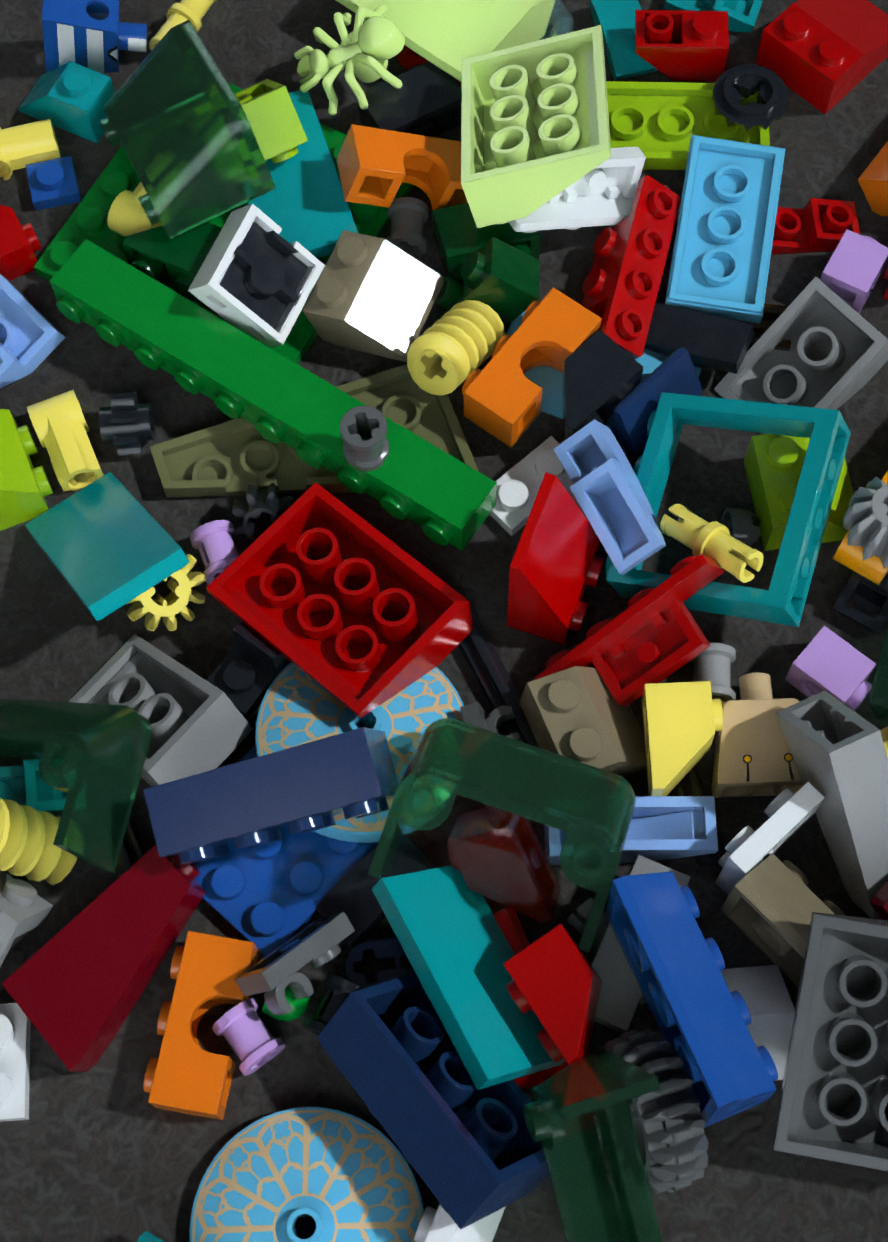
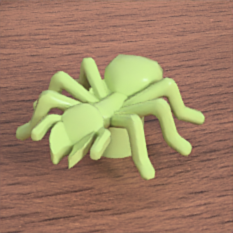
(361, 51)

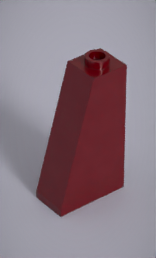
(103, 959)

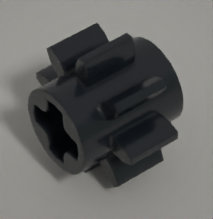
(127, 423)
(259, 501)

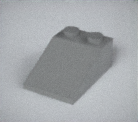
(828, 357)
(188, 716)

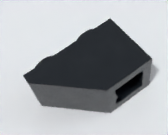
(596, 382)

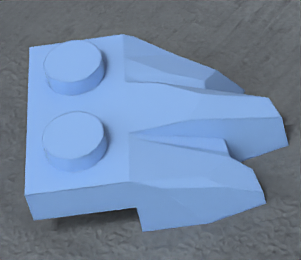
(24, 335)

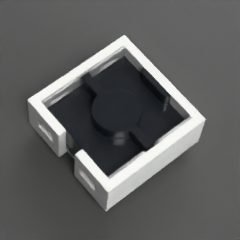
(256, 277)

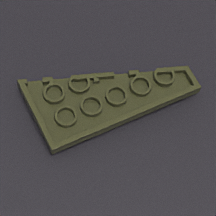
(233, 453)

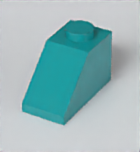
(71, 99)

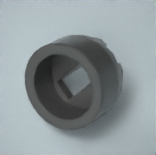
(743, 524)

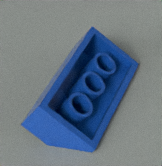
(688, 993)

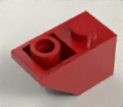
(683, 42)
(560, 989)

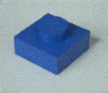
(53, 183)

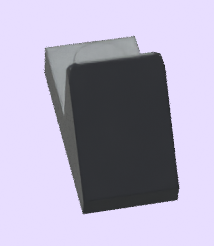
(248, 670)

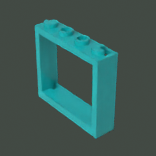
(808, 513)

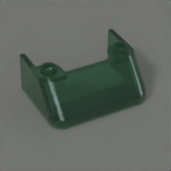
(93, 756)
(522, 780)
(594, 1149)

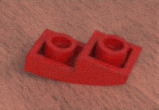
(814, 227)

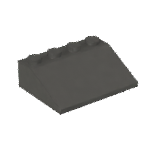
(838, 1047)

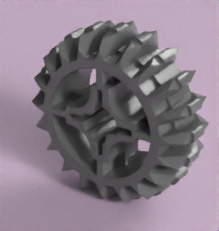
(667, 1119)

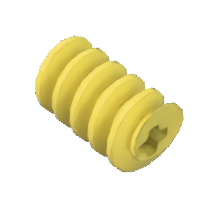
(454, 347)
(28, 844)

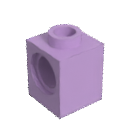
(855, 268)
(832, 666)

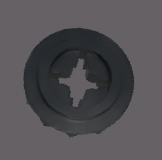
(746, 81)

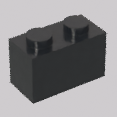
(423, 106)

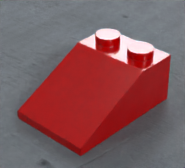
(825, 47)
(553, 566)

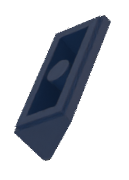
(632, 414)

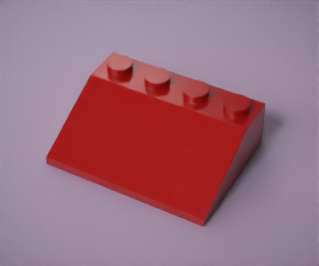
(343, 602)

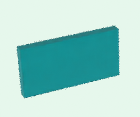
(308, 190)
(106, 545)
(460, 964)

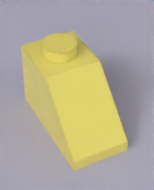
(677, 730)

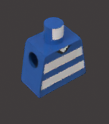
(88, 34)

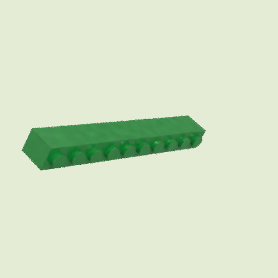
(269, 392)

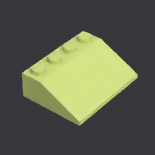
(462, 28)
(532, 123)

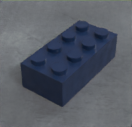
(272, 792)
(406, 1070)

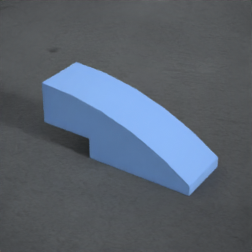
(610, 495)
(658, 830)

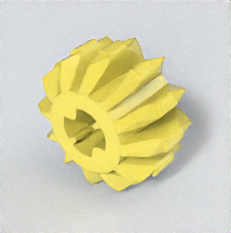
(174, 603)

